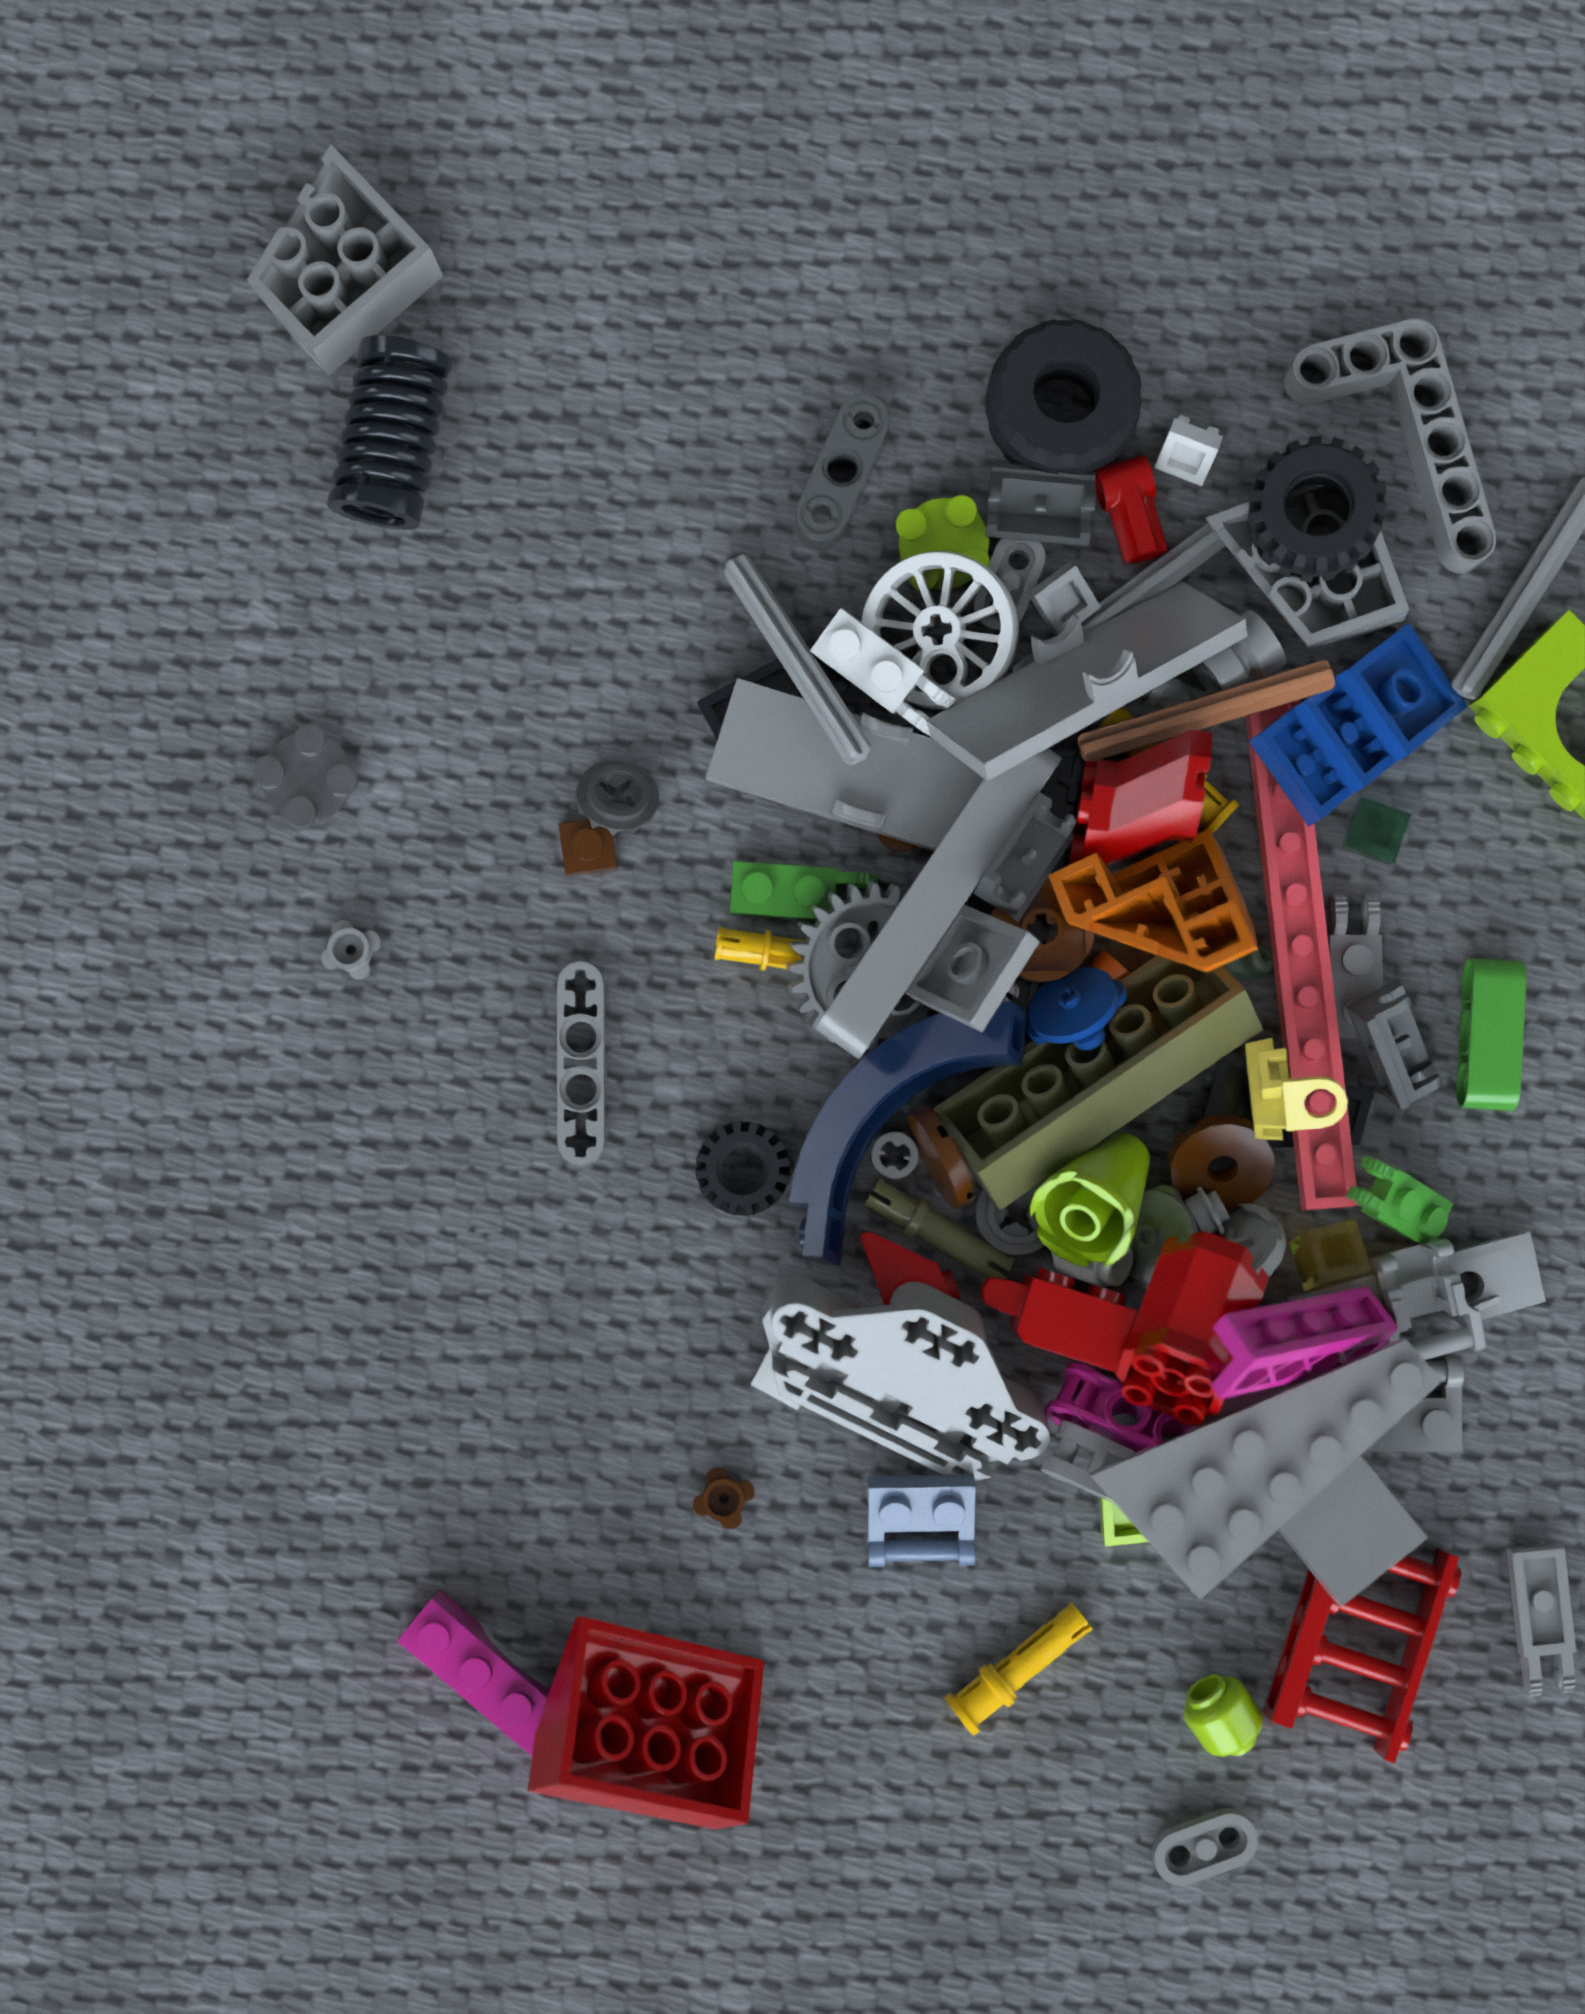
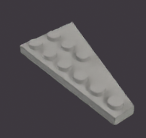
(1246, 1473)

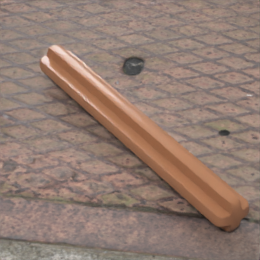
(1206, 711)

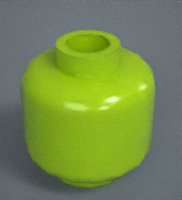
(1222, 1715)

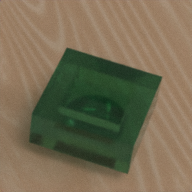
(1376, 831)

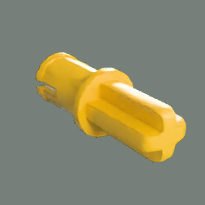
(754, 948)

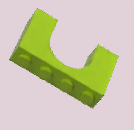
(1524, 704)

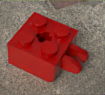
(1062, 1319)

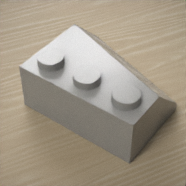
(341, 265)
(1319, 610)

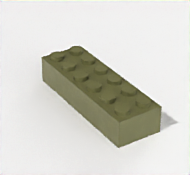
(1063, 1100)

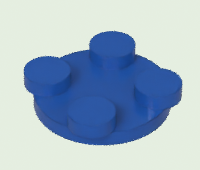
(1075, 1008)

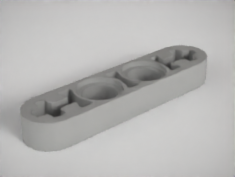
(576, 1063)

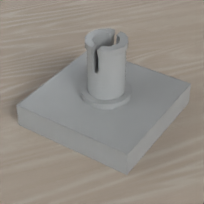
(973, 968)

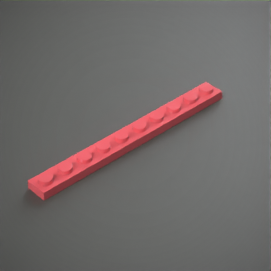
(1302, 978)

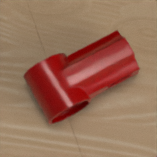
(1128, 495)

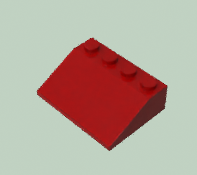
(650, 1726)

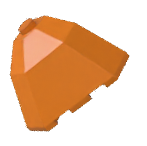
(1166, 904)

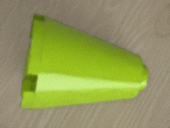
(1094, 1202)

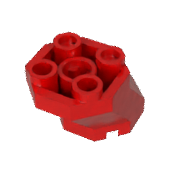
(1142, 799)
(1173, 1344)

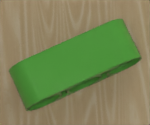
(1491, 1034)

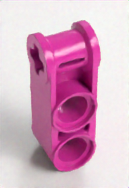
(1100, 1401)

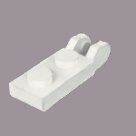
(877, 667)

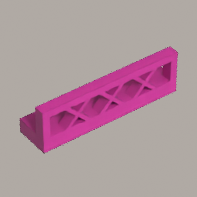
(1299, 1339)

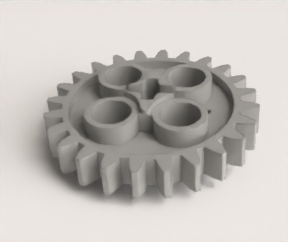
(825, 969)

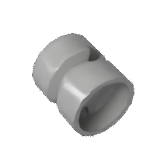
(1248, 659)

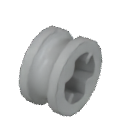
(891, 1171)

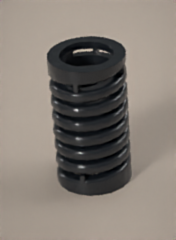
(394, 444)

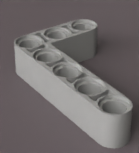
(1417, 423)

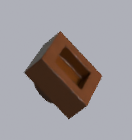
(586, 848)

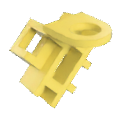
(1279, 1100)

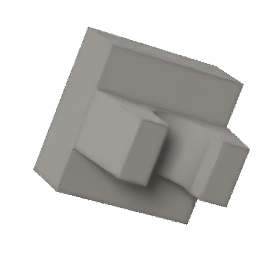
(1061, 596)

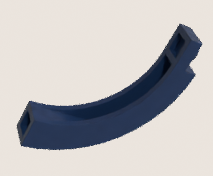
(871, 1096)

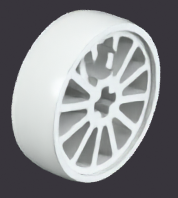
(953, 642)

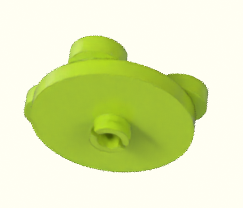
(943, 526)

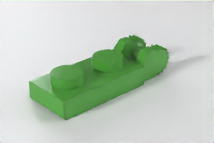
(787, 889)
(1401, 1203)

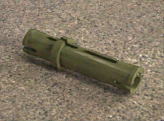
(938, 1231)

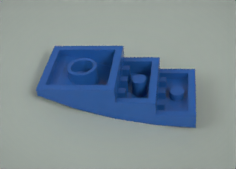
(1361, 727)

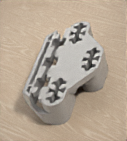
(913, 1352)

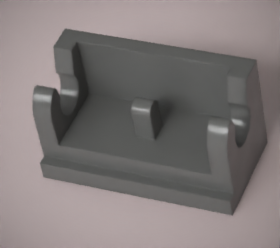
(1039, 505)
(1026, 859)
(1394, 1045)

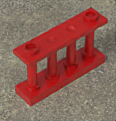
(1309, 1646)

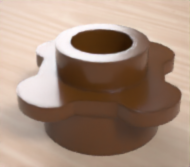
(729, 1512)

